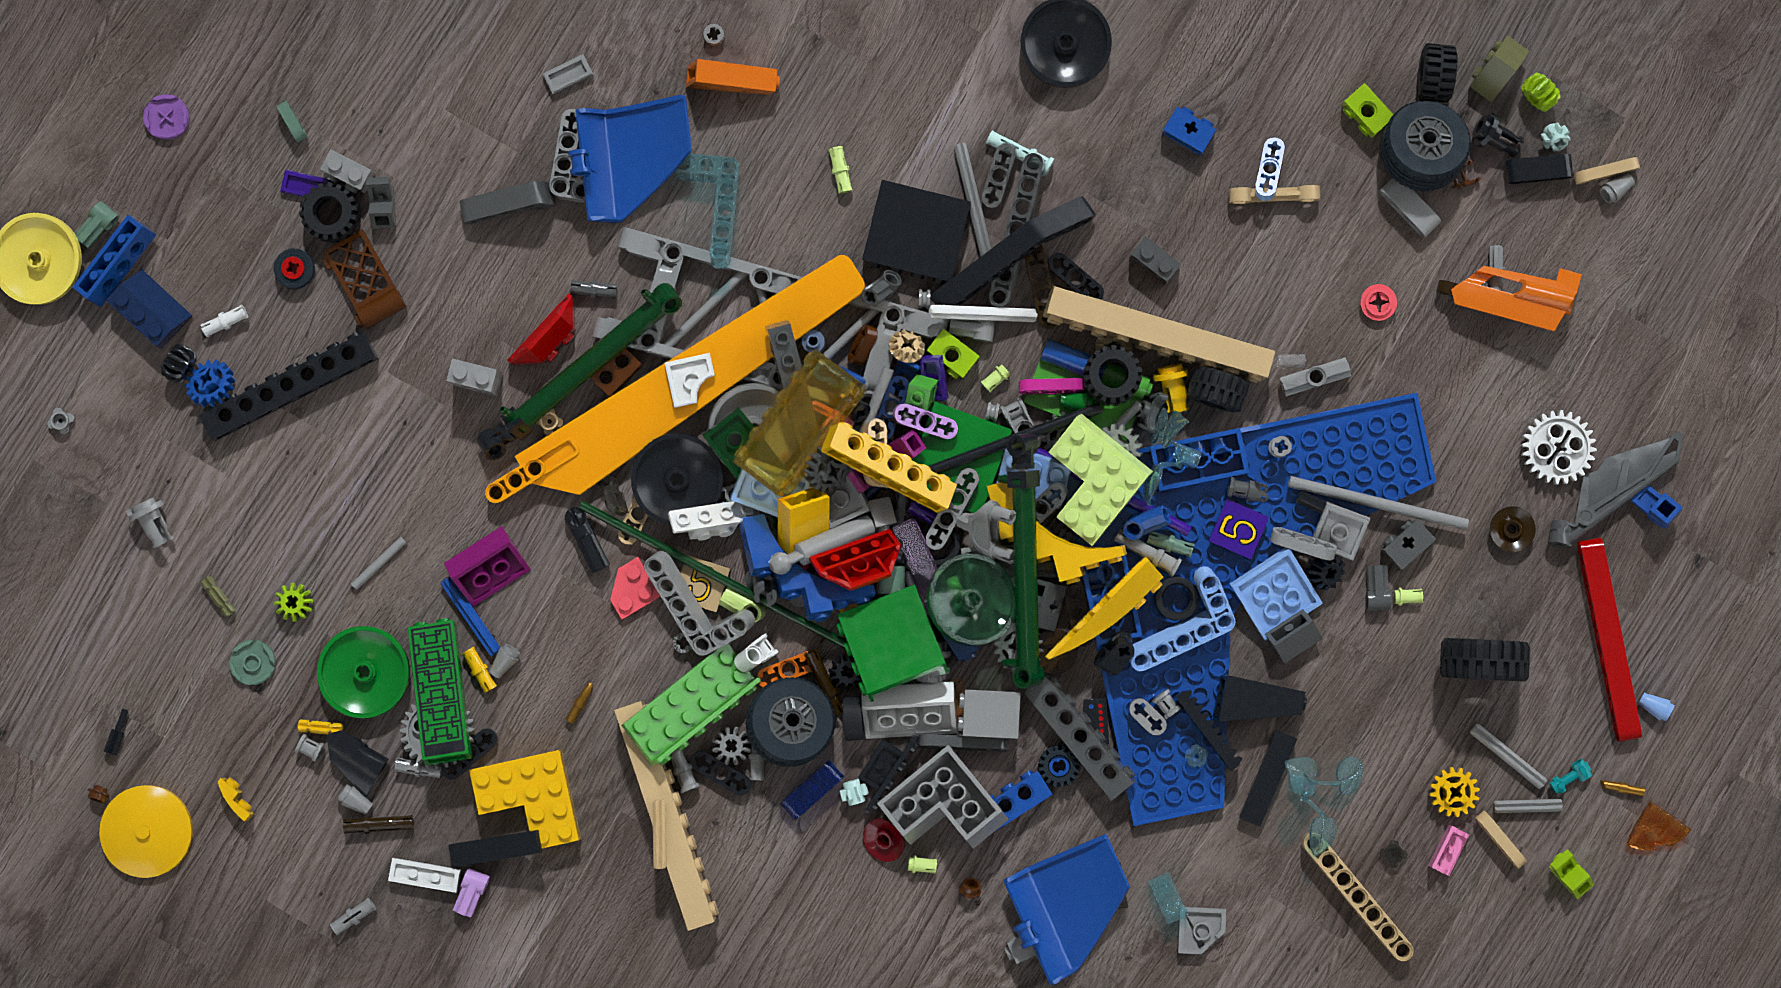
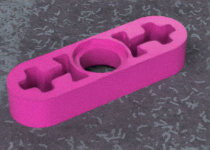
(1051, 386)

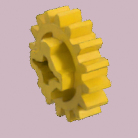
(1461, 783)

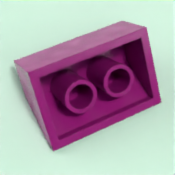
(487, 566)

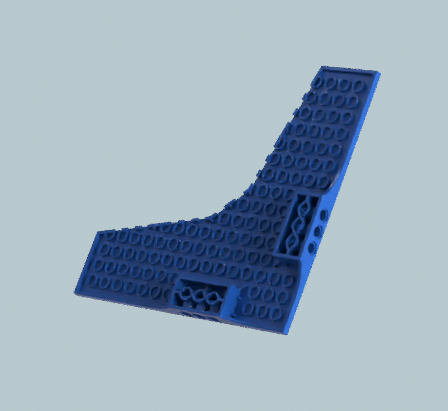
(1360, 448)

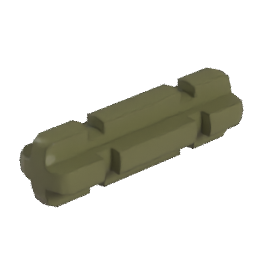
(218, 596)

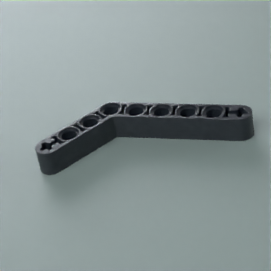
(1012, 250)

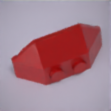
(548, 336)
(859, 561)

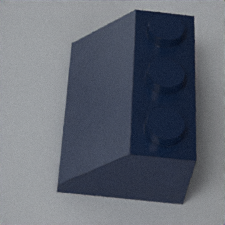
(149, 308)

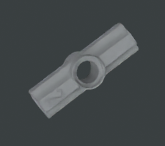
(1301, 380)

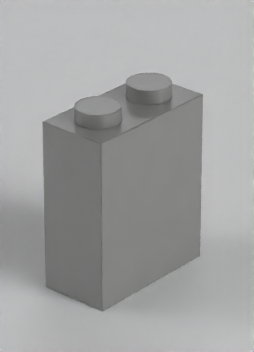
(474, 377)
(989, 713)

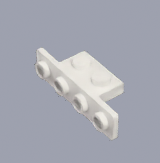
(710, 519)

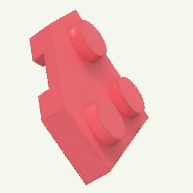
(632, 589)

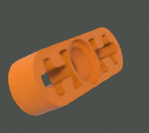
(770, 670)

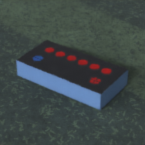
(1097, 712)

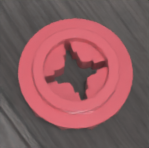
(1385, 294)

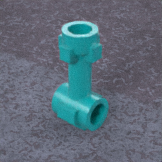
(1580, 770)

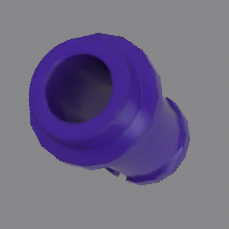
(922, 512)

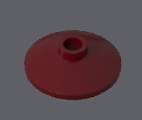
(878, 845)

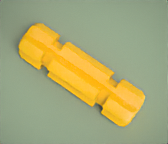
(319, 727)

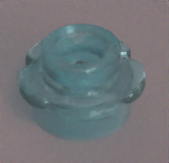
(1191, 760)

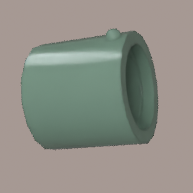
(893, 583)

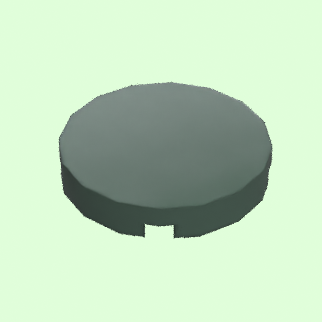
(252, 662)

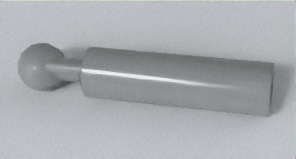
(845, 533)

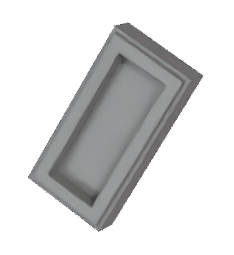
(568, 74)

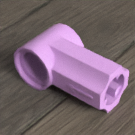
(473, 887)

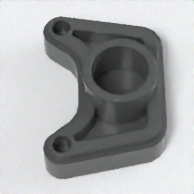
(1149, 411)

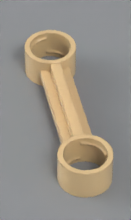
(1304, 193)

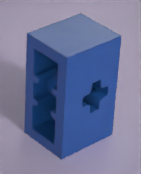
(1176, 130)

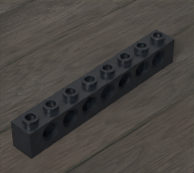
(363, 356)

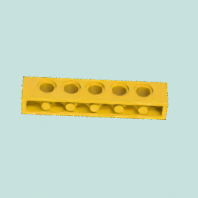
(837, 447)

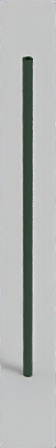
(711, 573)

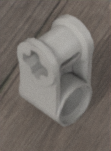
(1017, 418)

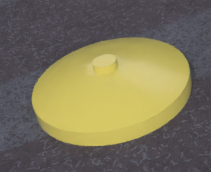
(38, 258)

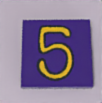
(1238, 529)

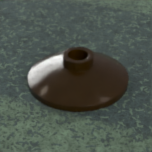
(1524, 529)

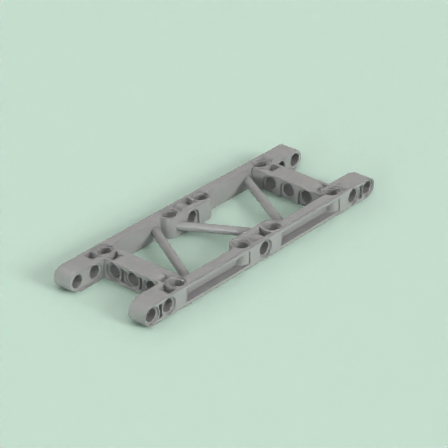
(667, 271)

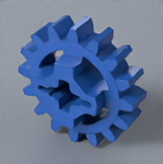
(210, 383)

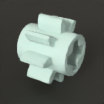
(1555, 137)
(854, 792)

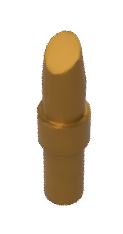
(579, 703)
(1623, 788)

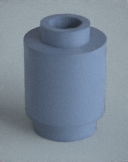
(820, 344)

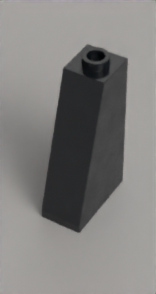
(1252, 699)

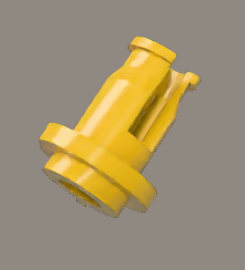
(1173, 385)

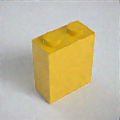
(802, 517)

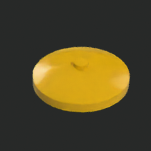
(146, 831)

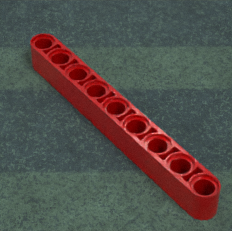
(1609, 639)

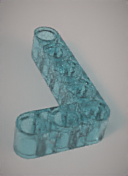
(722, 201)

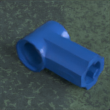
(1147, 521)

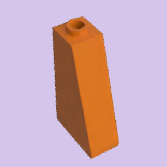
(731, 77)

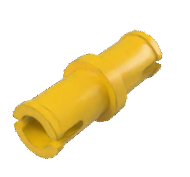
(479, 669)

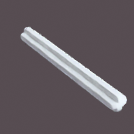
(982, 313)

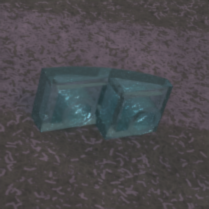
(1168, 898)

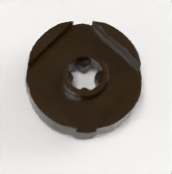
(1061, 662)

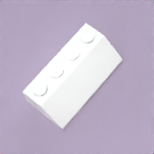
(911, 709)

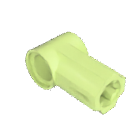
(735, 602)

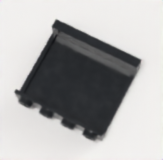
(916, 231)

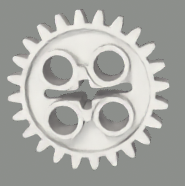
(1575, 458)

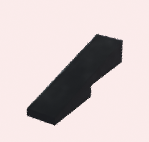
(1267, 778)
(495, 848)

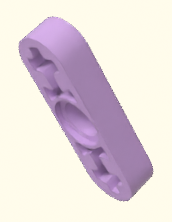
(942, 421)

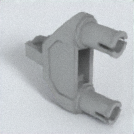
(984, 530)

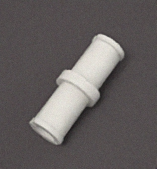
(224, 321)

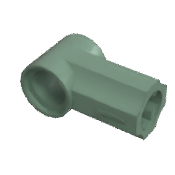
(100, 220)

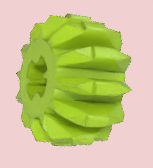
(1540, 92)
(286, 600)

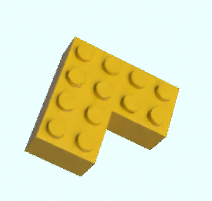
(539, 785)

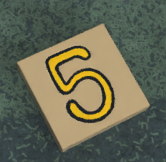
(704, 588)

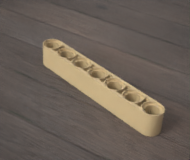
(1364, 905)

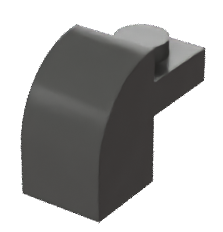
(382, 202)

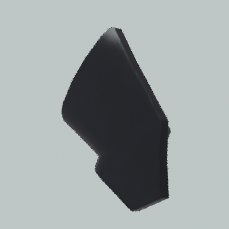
(355, 760)

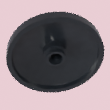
(1065, 42)
(675, 475)

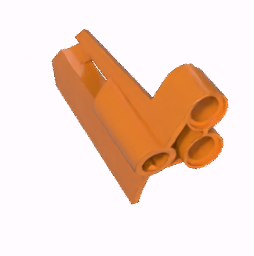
(1537, 303)

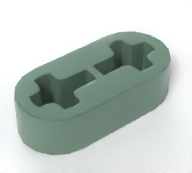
(292, 121)

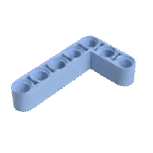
(1188, 627)

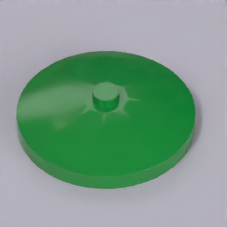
(363, 672)

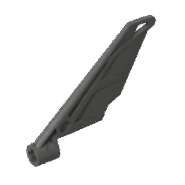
(1613, 485)

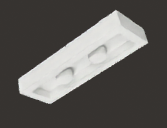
(424, 875)

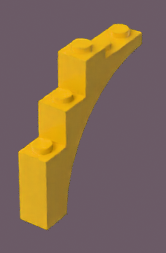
(1068, 557)

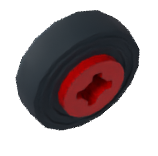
(299, 275)

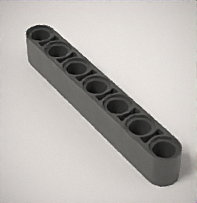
(1015, 218)

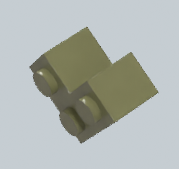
(1500, 66)

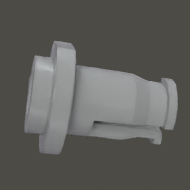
(151, 521)

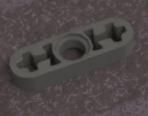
(988, 189)

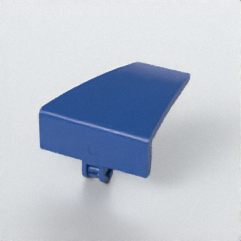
(628, 154)
(1067, 904)

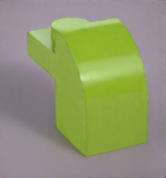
(1571, 874)

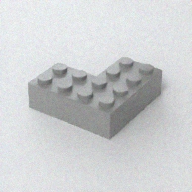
(942, 790)

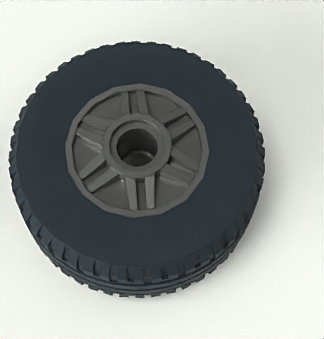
(1425, 145)
(805, 706)

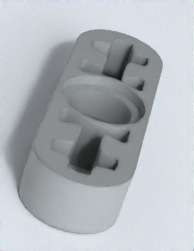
(1303, 543)

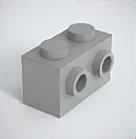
(346, 171)

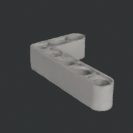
(692, 609)

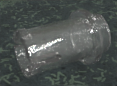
(1291, 360)

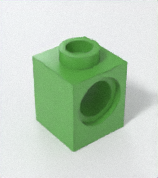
(921, 392)

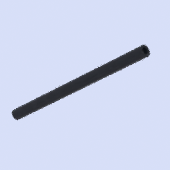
(1000, 444)

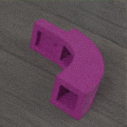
(905, 444)

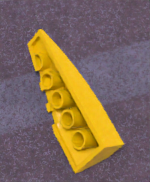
(1113, 606)

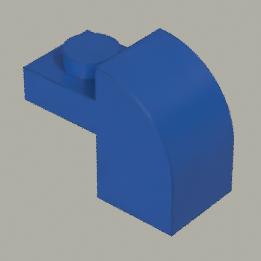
(1658, 508)

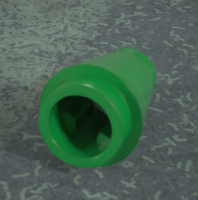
(1076, 401)

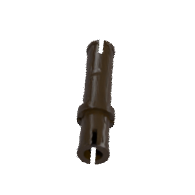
(823, 680)
(378, 824)

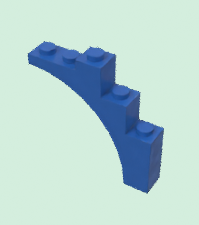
(817, 594)

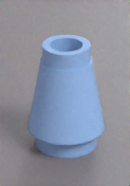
(1657, 706)

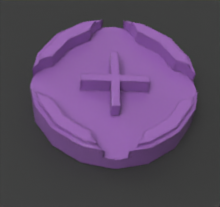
(166, 117)

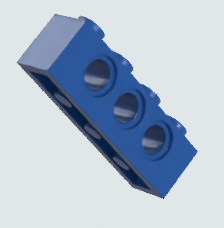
(114, 260)
(1038, 789)

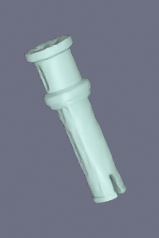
(996, 139)

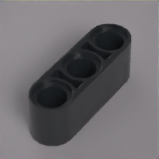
(1539, 169)

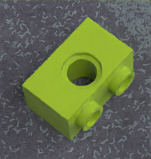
(1366, 98)
(966, 357)

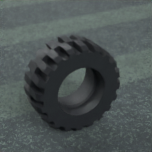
(1485, 659)

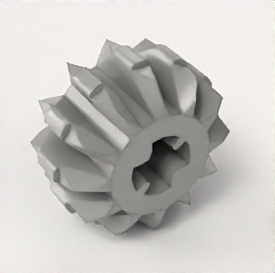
(723, 745)

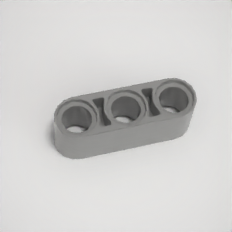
(1410, 207)

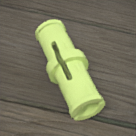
(840, 170)

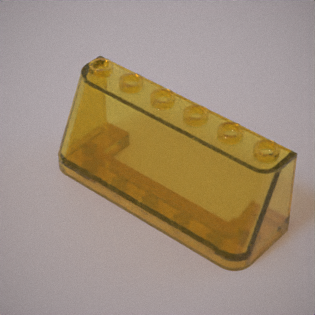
(799, 423)

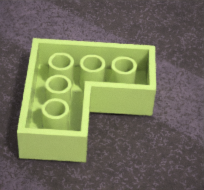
(1108, 474)

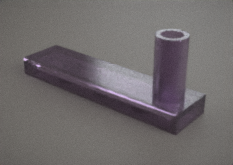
(916, 554)

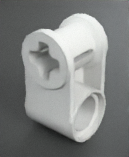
(755, 654)

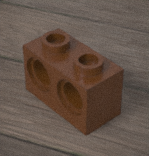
(620, 375)

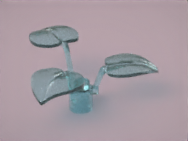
(1183, 454)
(1301, 775)

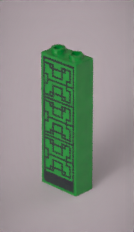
(439, 692)

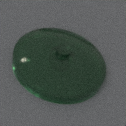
(971, 600)

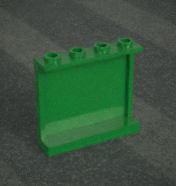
(971, 434)
(890, 641)

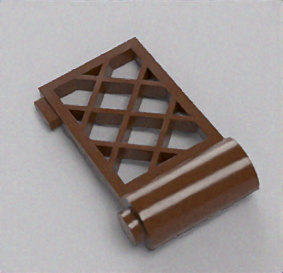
(376, 306)

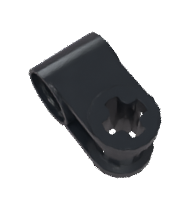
(1115, 653)

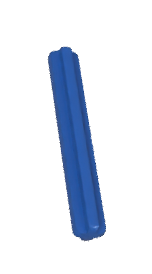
(470, 616)

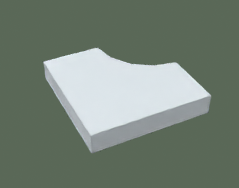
(687, 376)

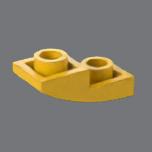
(230, 792)

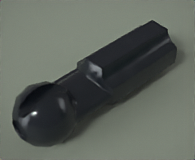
(586, 539)

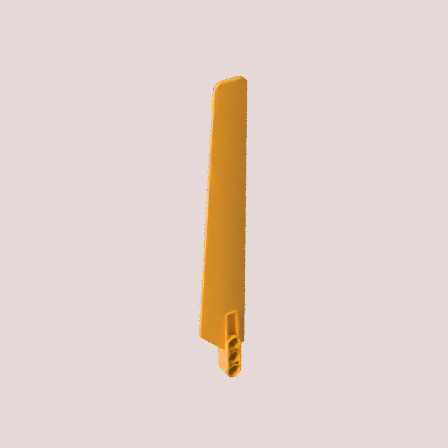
(633, 417)

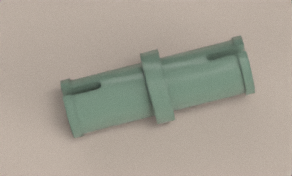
(1170, 544)

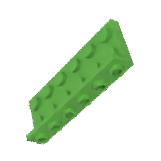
(689, 706)

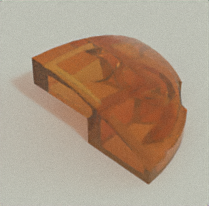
(1656, 828)

